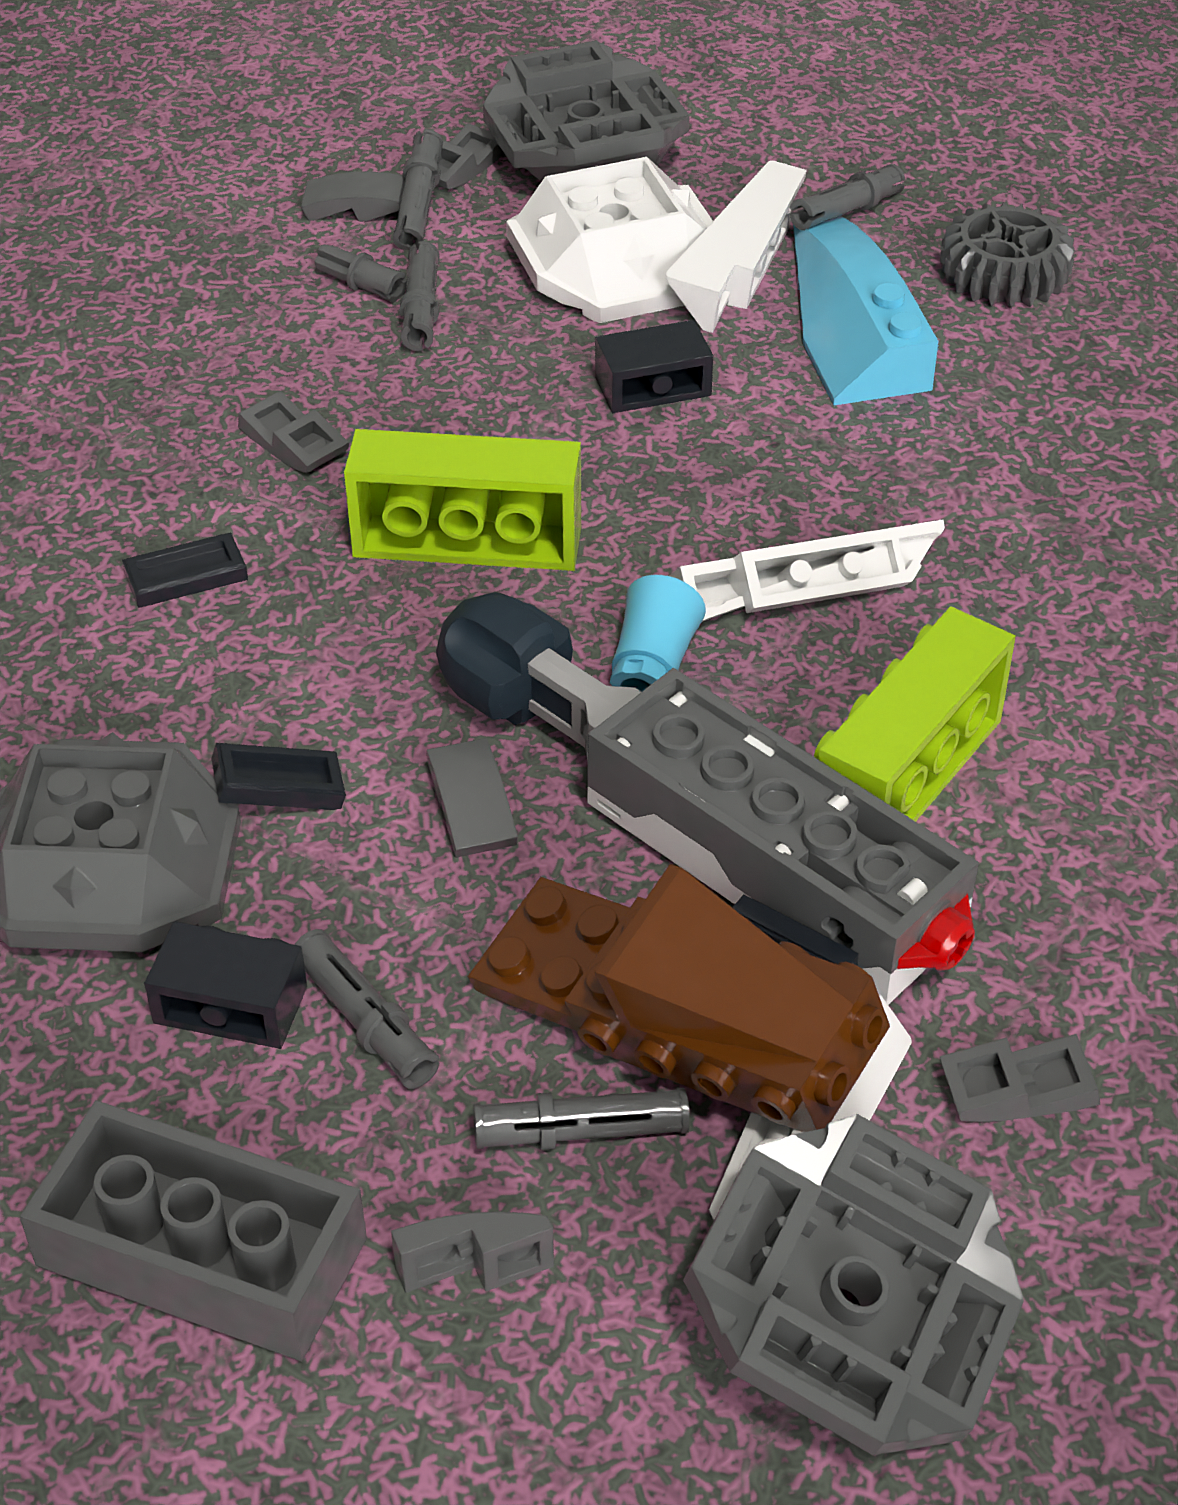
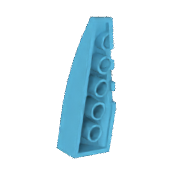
(860, 317)

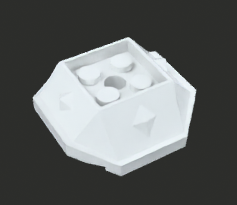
(607, 237)

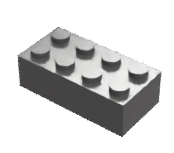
(196, 1228)

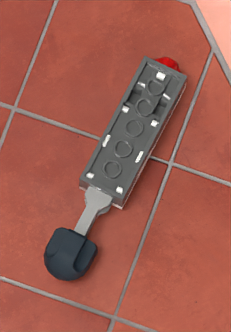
(726, 795)

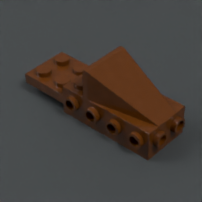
(691, 995)

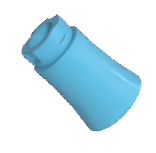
(655, 630)

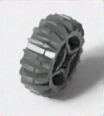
(1007, 254)

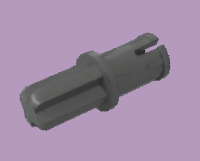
(361, 272)

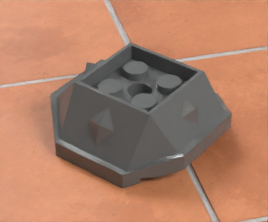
(581, 110)
(111, 845)
(899, 1235)

